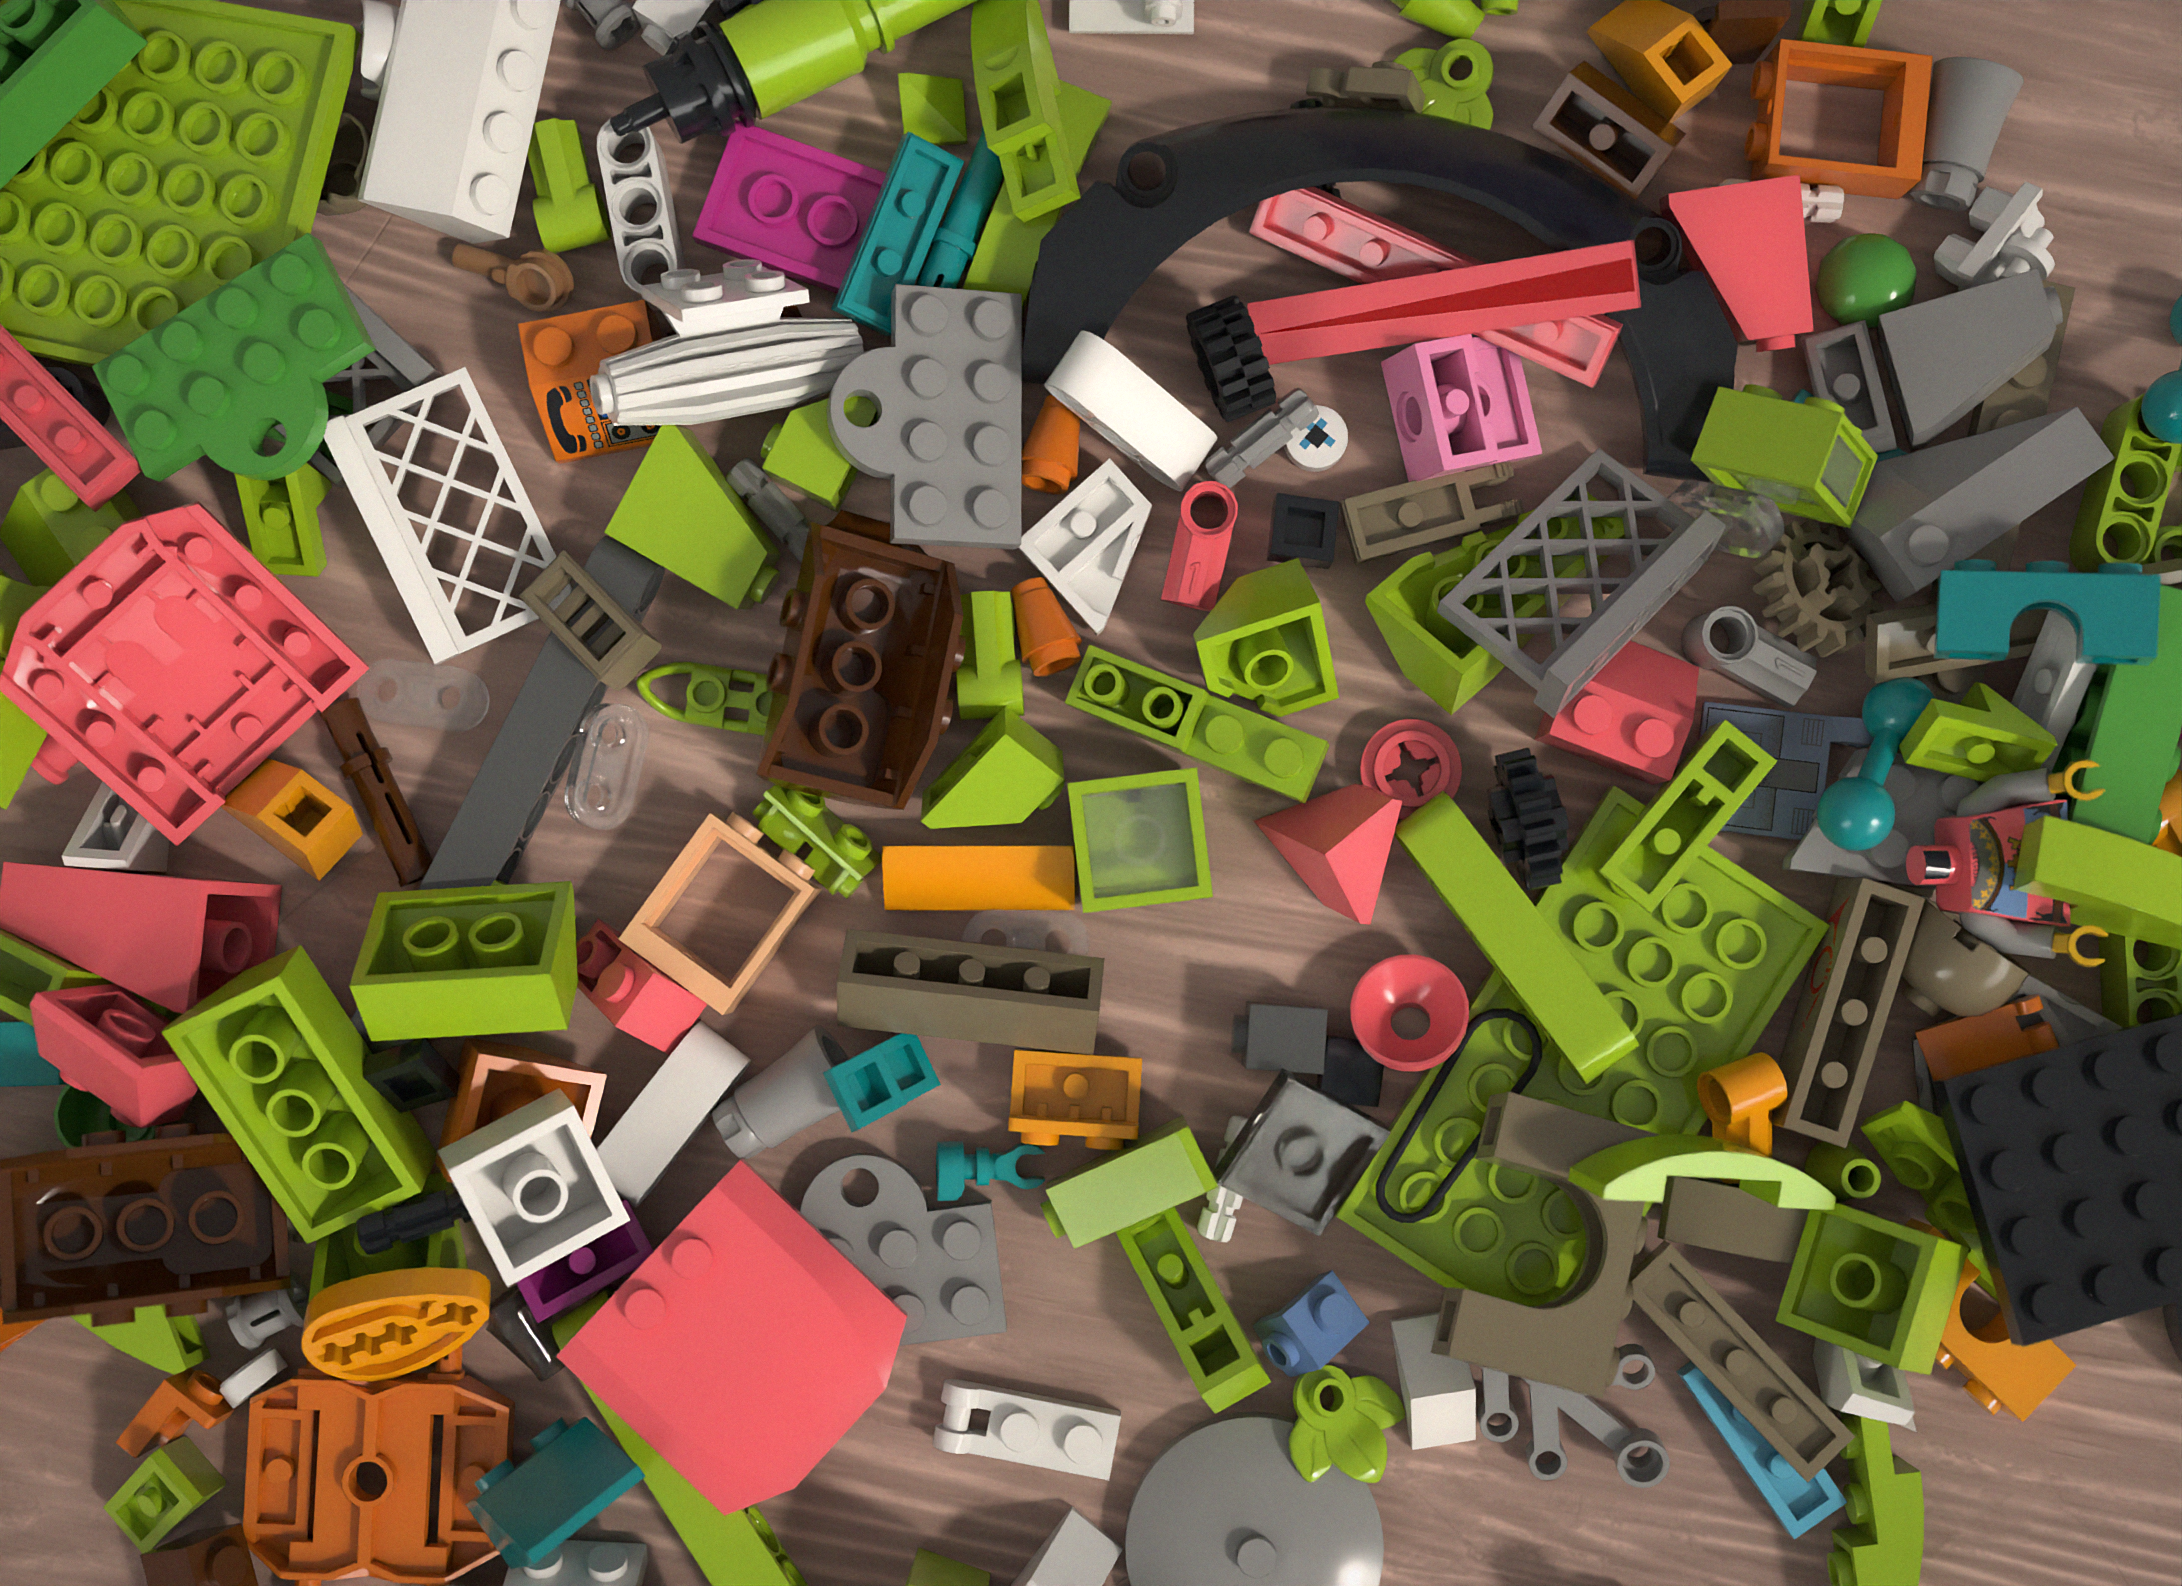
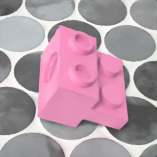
(1459, 406)

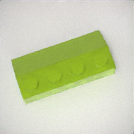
(293, 1094)

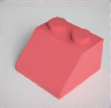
(1629, 715)
(115, 1049)

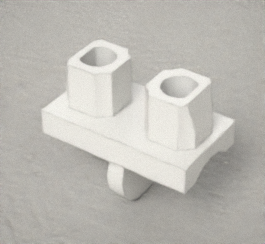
(2011, 240)

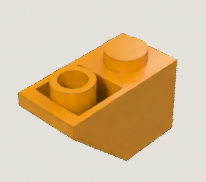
(1661, 54)
(295, 815)

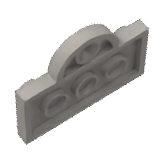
(944, 417)
(927, 1259)

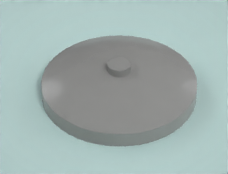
(1237, 1513)

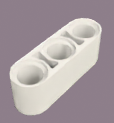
(633, 185)
(1131, 410)
(670, 1112)

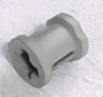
(610, 19)
(267, 1312)

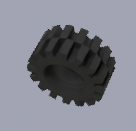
(1231, 358)

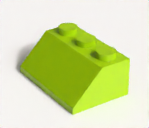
(54, 529)
(468, 961)

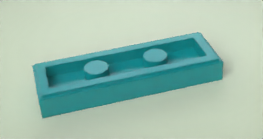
(897, 231)

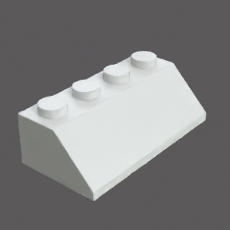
(458, 113)

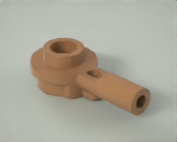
(536, 279)

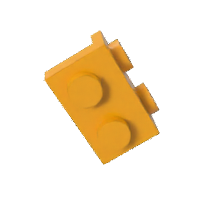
(1075, 1096)

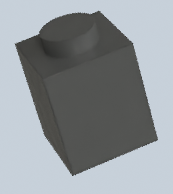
(1281, 1037)

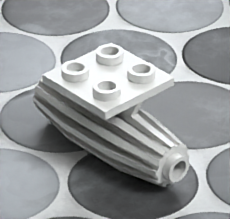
(727, 351)

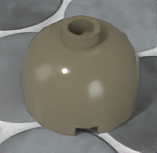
(1957, 969)

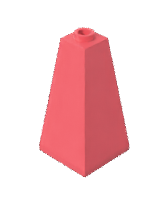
(144, 930)

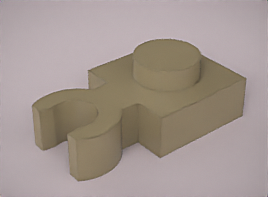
(1381, 86)

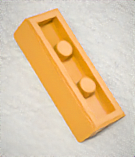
(978, 877)

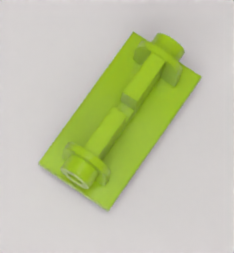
(840, 850)

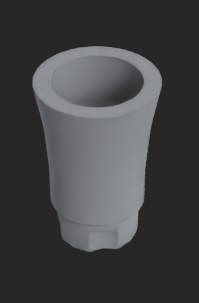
(1962, 127)
(781, 1097)

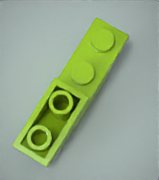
(1019, 106)
(1197, 724)
(1885, 1506)

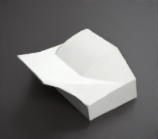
(1862, 1385)

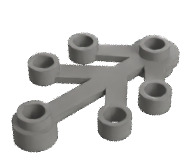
(1544, 1403)

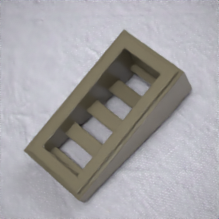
(623, 646)

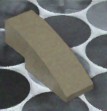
(1730, 1220)

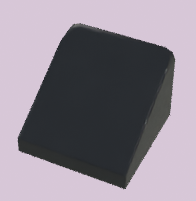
(1350, 1072)

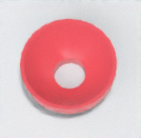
(1403, 984)

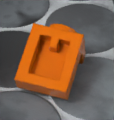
(171, 1410)

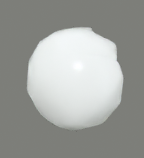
(378, 34)

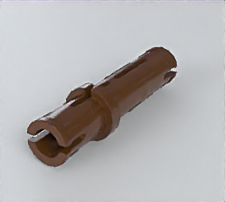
(378, 790)

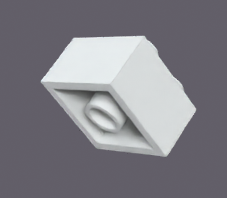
(534, 1185)

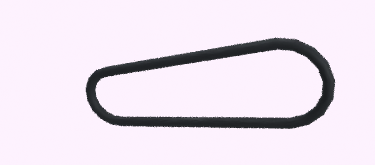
(1428, 1100)

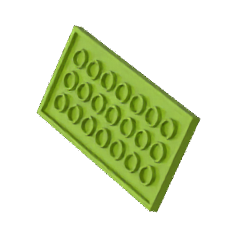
(1688, 984)

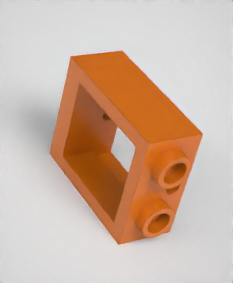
(1903, 121)

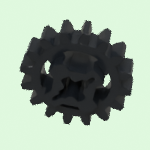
(1528, 819)

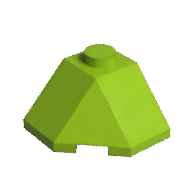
(1269, 642)

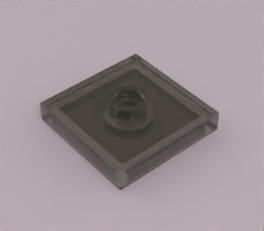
(1300, 1152)

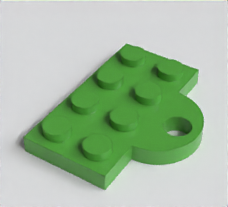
(238, 368)

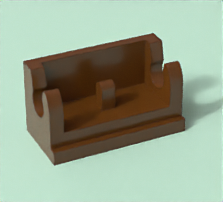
(1744, 26)

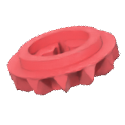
(1421, 741)

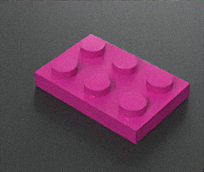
(787, 206)

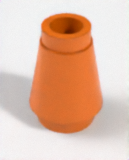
(1051, 449)
(1044, 630)

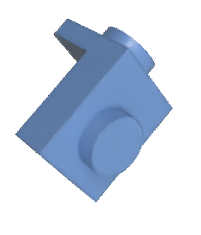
(1311, 1326)

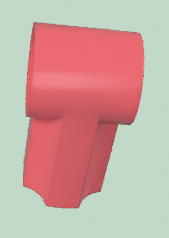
(1199, 553)

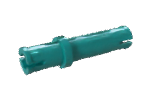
(956, 239)

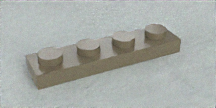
(1737, 1361)

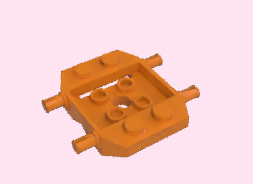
(303, 1460)

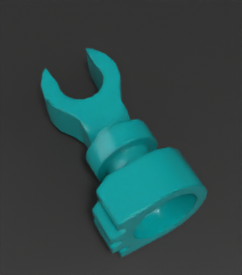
(955, 1167)

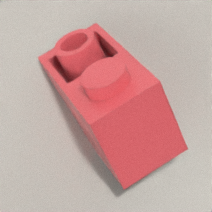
(633, 990)

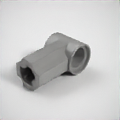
(1752, 656)

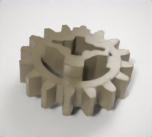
(1817, 588)

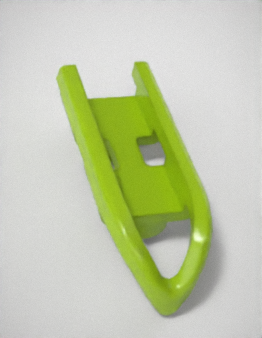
(710, 696)

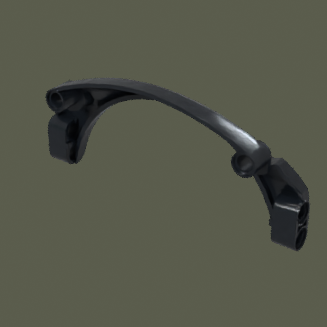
(1123, 232)

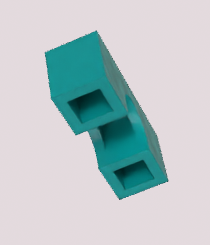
(2109, 611)

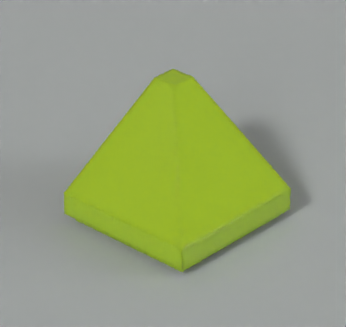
(933, 108)

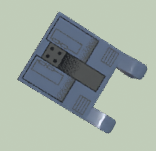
(1801, 745)

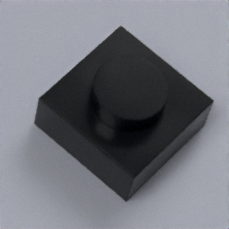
(1303, 530)
(411, 1075)

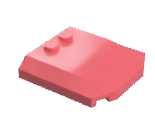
(174, 664)
(741, 1344)

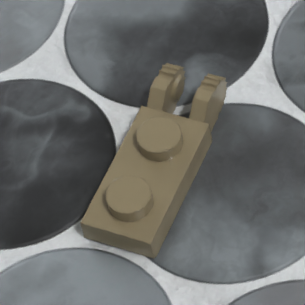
(1423, 512)

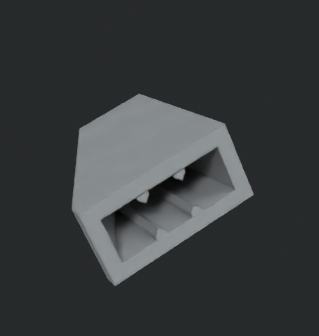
(1963, 348)

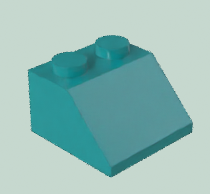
(551, 1491)

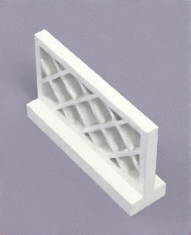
(394, 534)

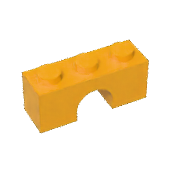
(1996, 1370)

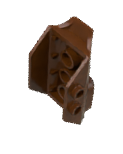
(862, 666)
(136, 1228)

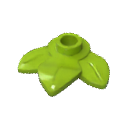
(1451, 98)
(1348, 1431)

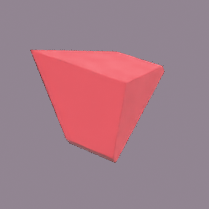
(1338, 845)

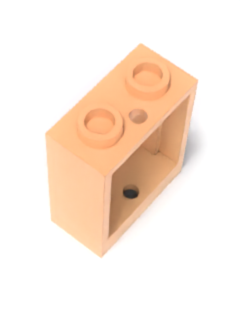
(681, 963)

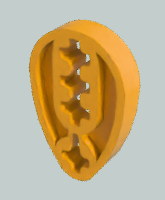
(393, 1321)

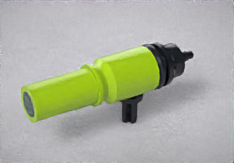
(768, 59)

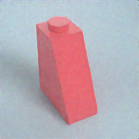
(1751, 253)

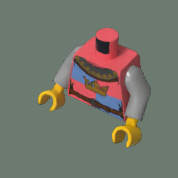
(1979, 858)

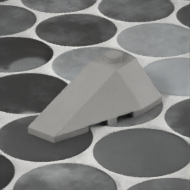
(1966, 493)

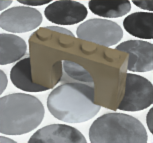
(1574, 1335)

